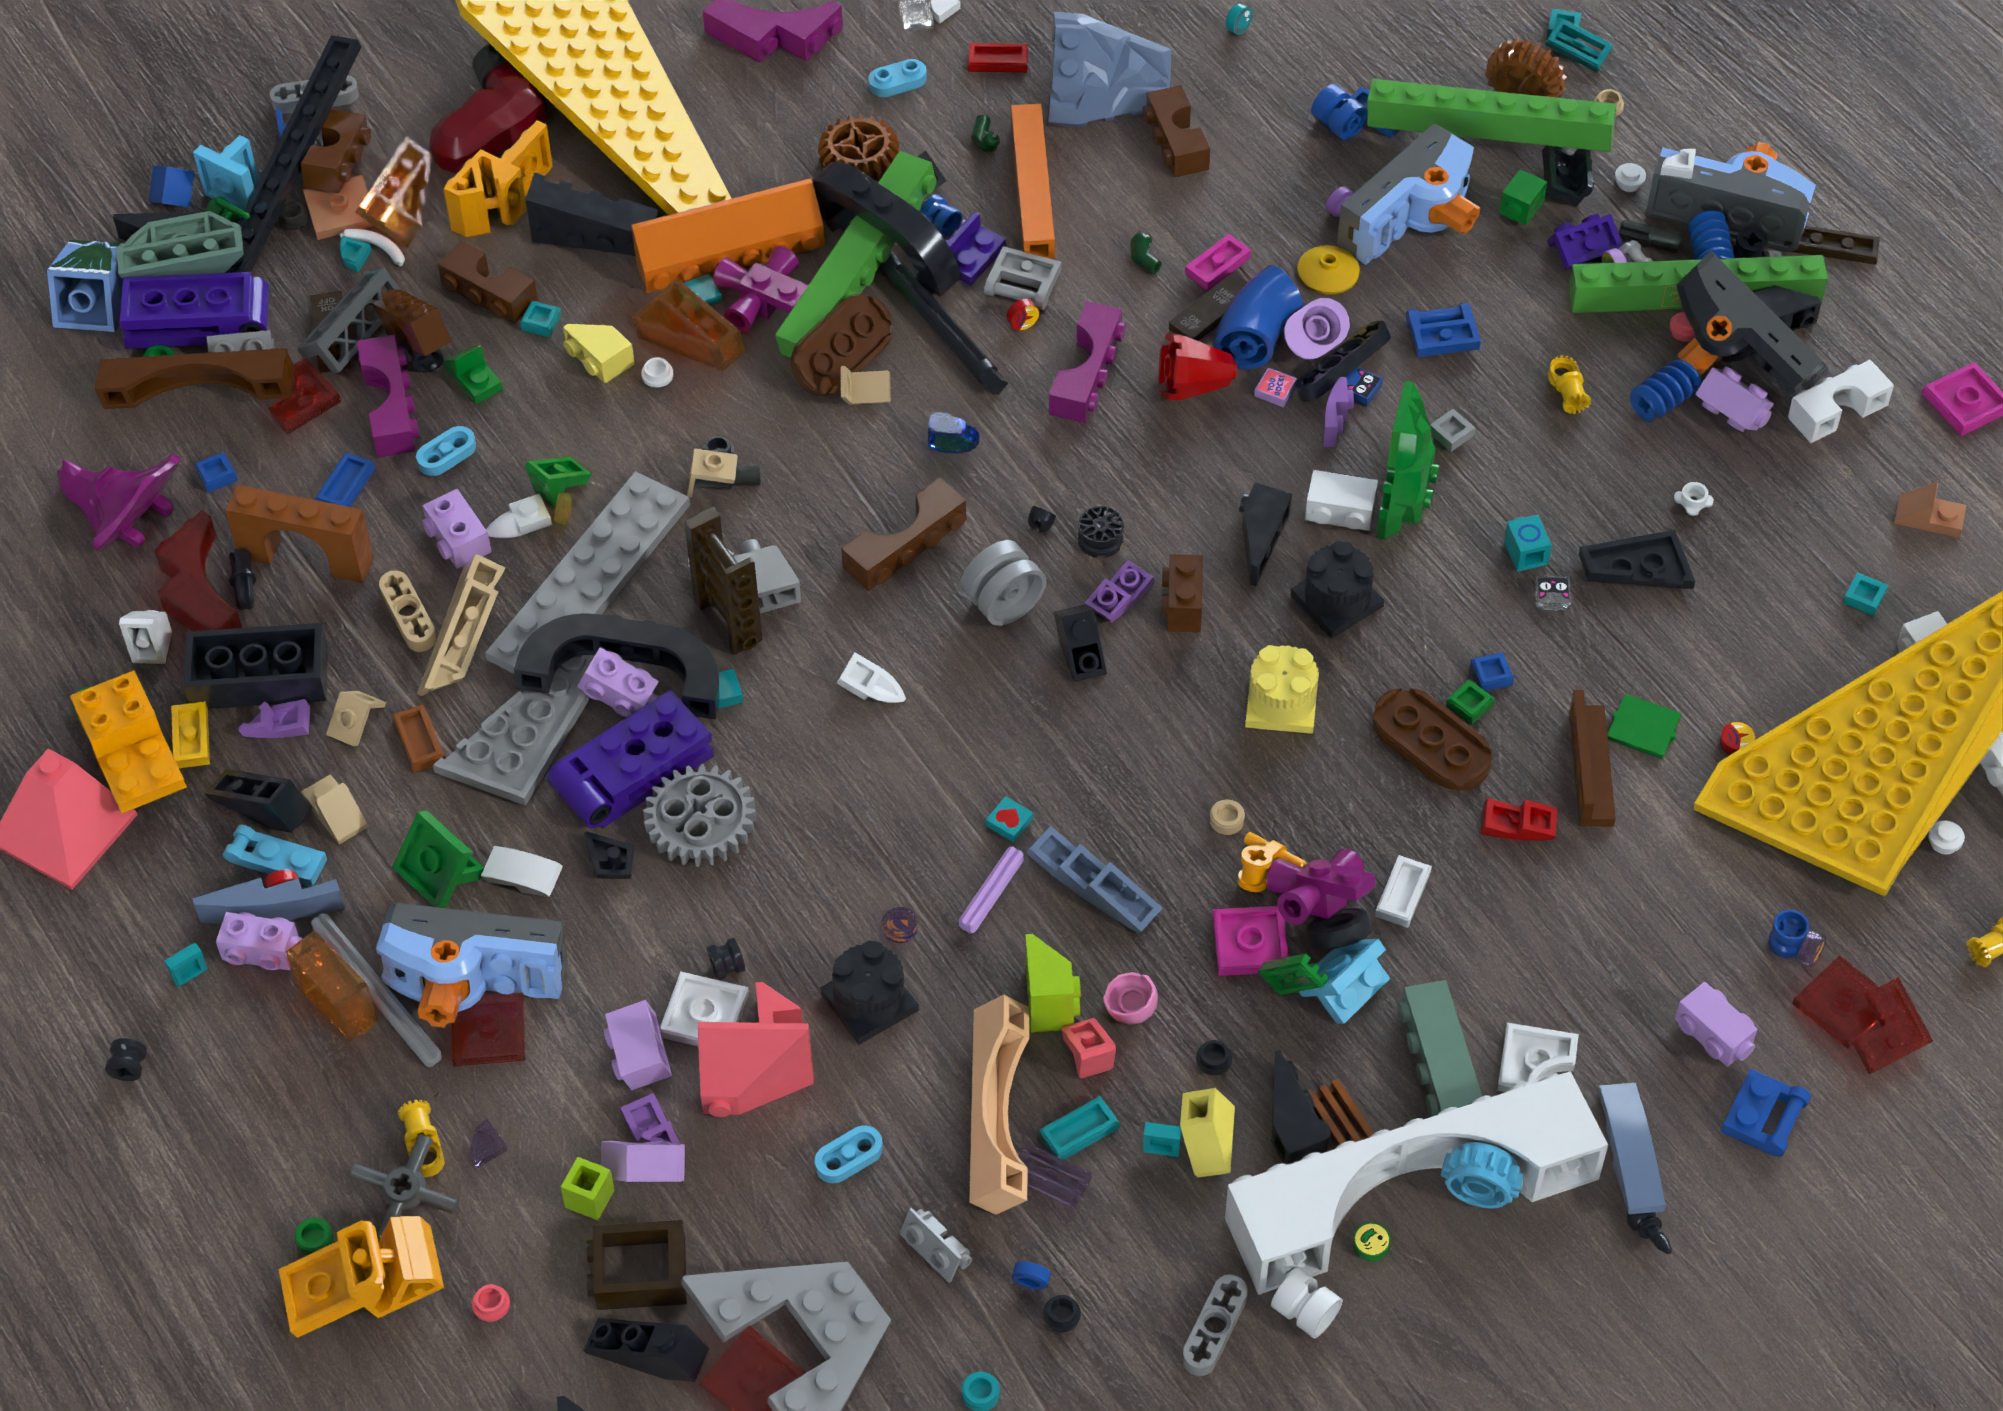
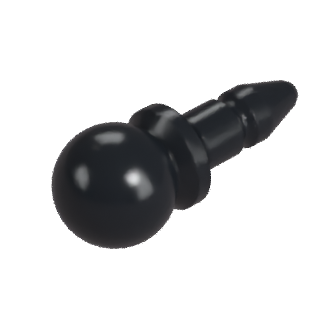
(1649, 1227)

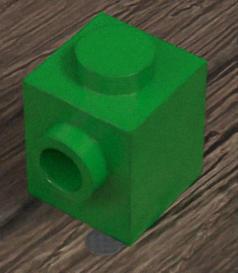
(1523, 197)

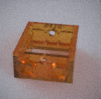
(332, 986)

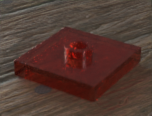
(1838, 1001)
(490, 1031)
(750, 1373)

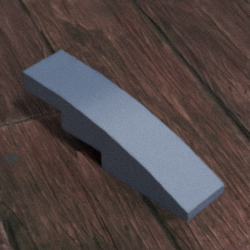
(1093, 881)
(282, 900)
(1632, 1148)

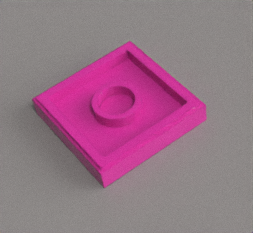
(1966, 398)
(1248, 938)

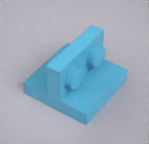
(228, 173)
(1352, 978)

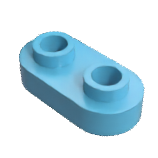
(897, 78)
(444, 451)
(846, 1153)

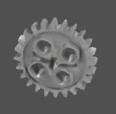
(699, 815)

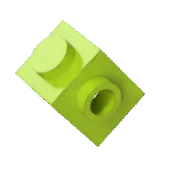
(587, 1188)

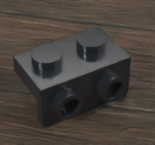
(1567, 174)

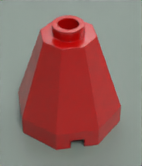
(1193, 368)

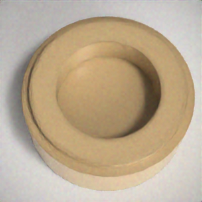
(1227, 817)

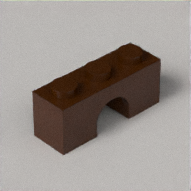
(343, 141)
(1181, 149)
(466, 273)
(412, 320)

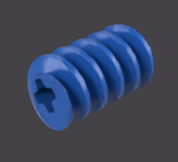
(1710, 233)
(1665, 390)

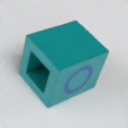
(1527, 542)

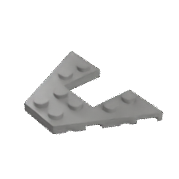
(825, 1301)

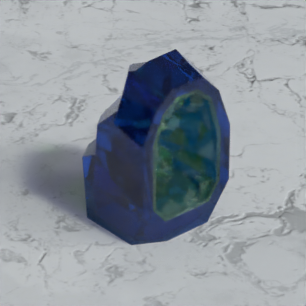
(951, 434)

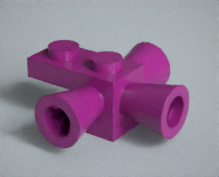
(760, 288)
(1320, 886)

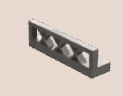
(342, 315)

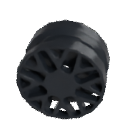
(1099, 532)

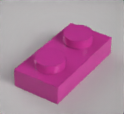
(1218, 262)

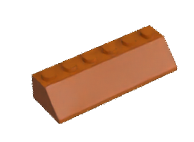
(737, 228)

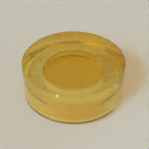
(563, 509)

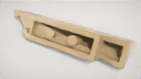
(462, 624)

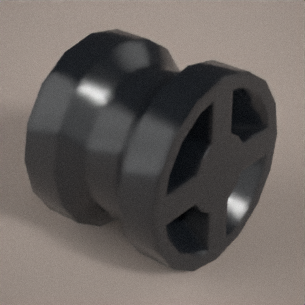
(1750, 243)
(426, 363)
(726, 958)
(126, 1059)

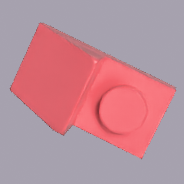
(775, 1007)
(1091, 1047)

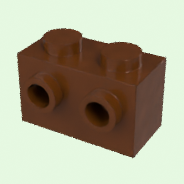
(1184, 594)

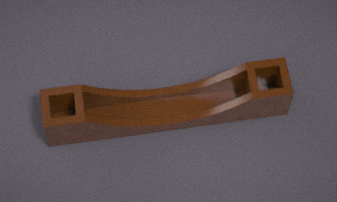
(136, 379)

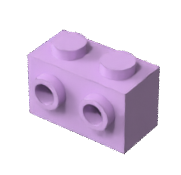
(455, 528)
(637, 1045)

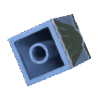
(86, 286)

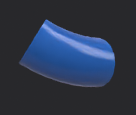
(1258, 317)

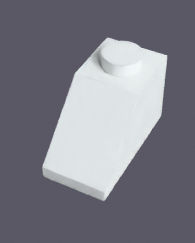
(146, 636)

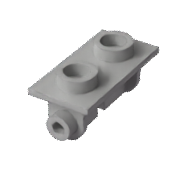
(240, 341)
(926, 1235)

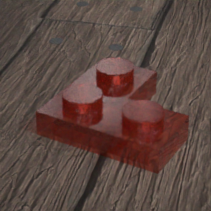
(309, 398)
(1900, 1028)

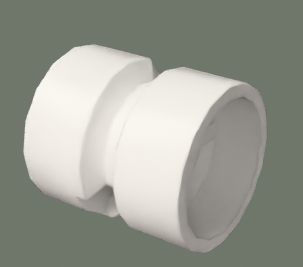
(1308, 1304)

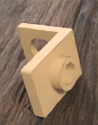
(865, 387)
(711, 467)
(351, 716)

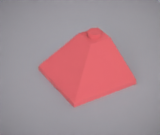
(61, 820)
(751, 1064)

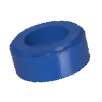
(1031, 1275)

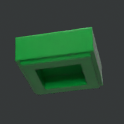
(1470, 701)

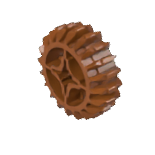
(1525, 70)
(859, 143)

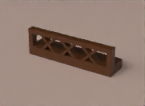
(1591, 763)

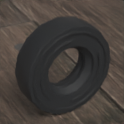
(1340, 930)

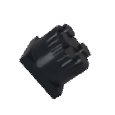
(1338, 588)
(868, 990)

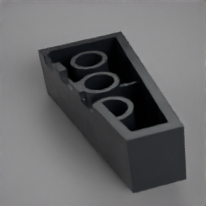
(582, 219)

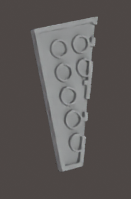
(520, 737)

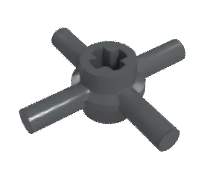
(401, 1177)

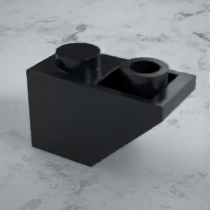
(1792, 307)
(1080, 642)

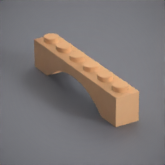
(996, 1170)

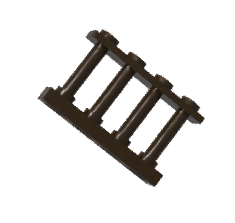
(723, 581)

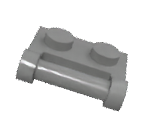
(1026, 270)

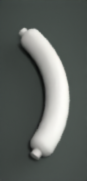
(378, 240)

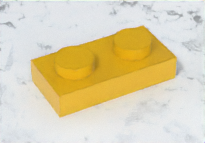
(190, 734)

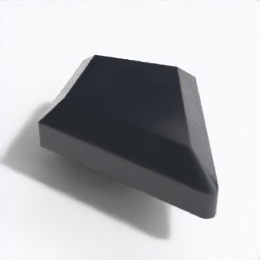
(610, 857)

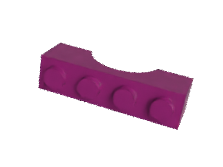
(1077, 389)
(390, 423)

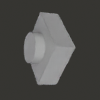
(1452, 430)

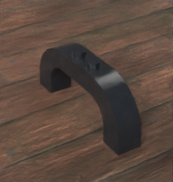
(846, 187)
(632, 641)

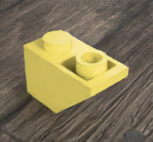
(599, 348)
(1208, 1131)

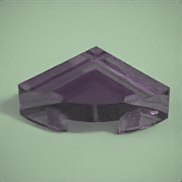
(486, 1144)

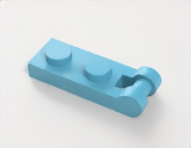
(274, 854)

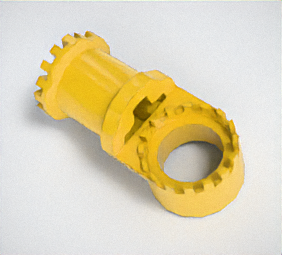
(1569, 384)
(1987, 946)
(418, 1122)

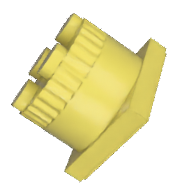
(1282, 690)

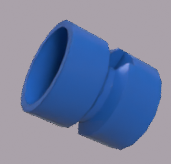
(1339, 111)

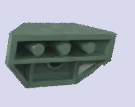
(181, 247)

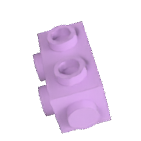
(1741, 403)
(618, 683)
(256, 940)
(1716, 1024)

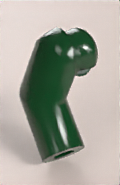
(982, 137)
(1140, 253)

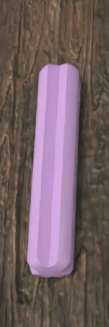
(991, 890)

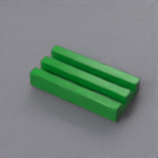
(1288, 970)

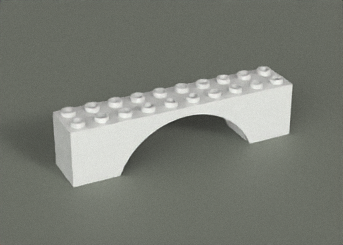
(1294, 1209)

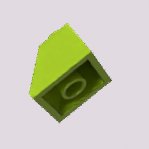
(1050, 987)

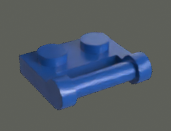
(1443, 330)
(1754, 1108)

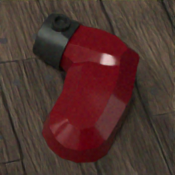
(490, 117)

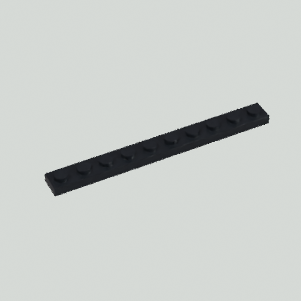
(292, 147)

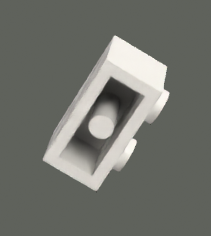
(1341, 500)

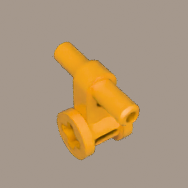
(1258, 859)

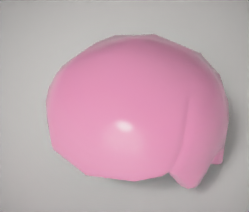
(1131, 998)

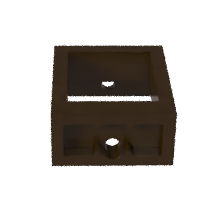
(637, 1293)

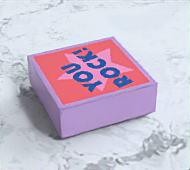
(1275, 387)

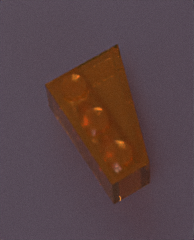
(398, 194)
(688, 326)

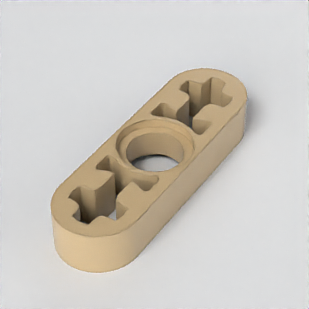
(406, 623)

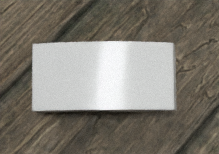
(523, 870)

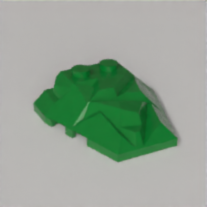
(1409, 466)

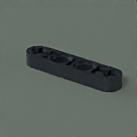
(1342, 360)

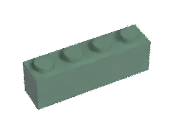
(1439, 1046)

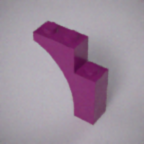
(761, 31)

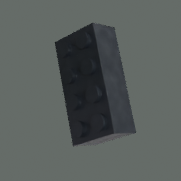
(256, 665)

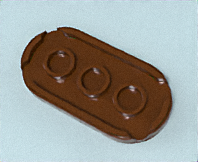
(845, 337)
(1432, 738)

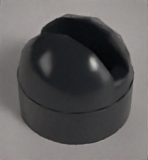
(1042, 517)

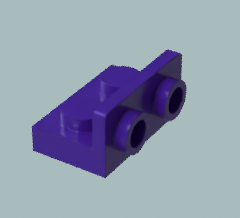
(1585, 241)
(974, 248)

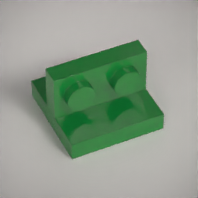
(435, 860)

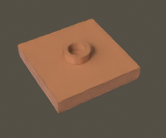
(335, 212)

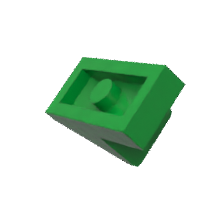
(473, 374)
(554, 475)

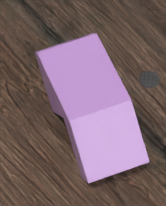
(644, 1161)

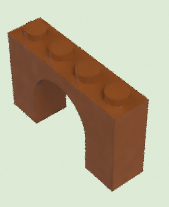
(338, 529)

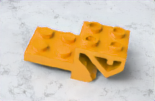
(497, 183)
(127, 741)
(362, 1273)

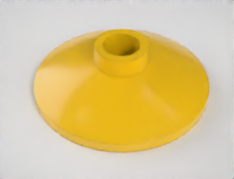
(1328, 270)

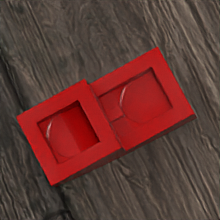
(1525, 822)

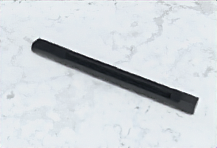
(943, 324)

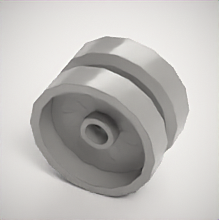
(1003, 582)

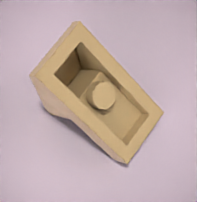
(335, 808)

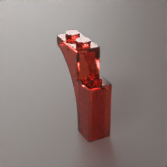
(188, 593)

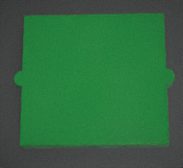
(1643, 726)

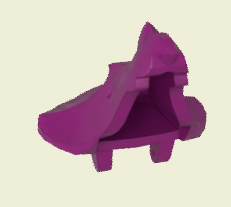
(117, 498)

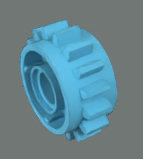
(1482, 1175)

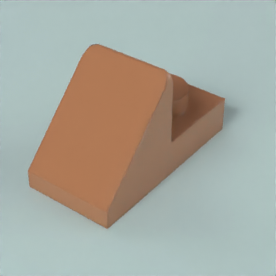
(1924, 512)

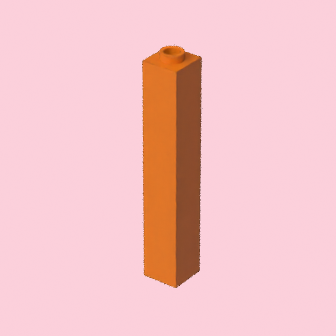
(1032, 180)

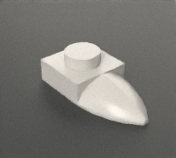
(524, 517)
(870, 680)

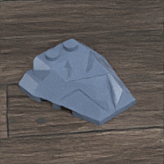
(1101, 71)

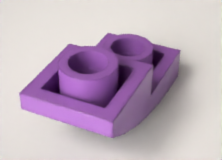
(1336, 411)
(1121, 592)

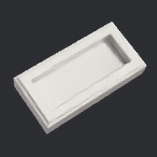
(1403, 891)

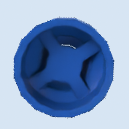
(943, 217)
(1788, 933)

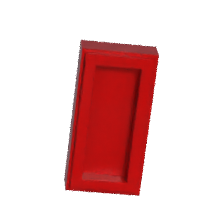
(998, 57)

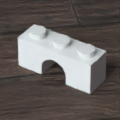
(1859, 387)

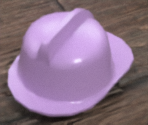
(1316, 328)

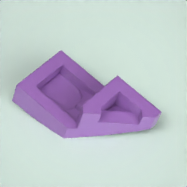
(279, 721)
(647, 1121)

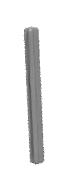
(379, 992)

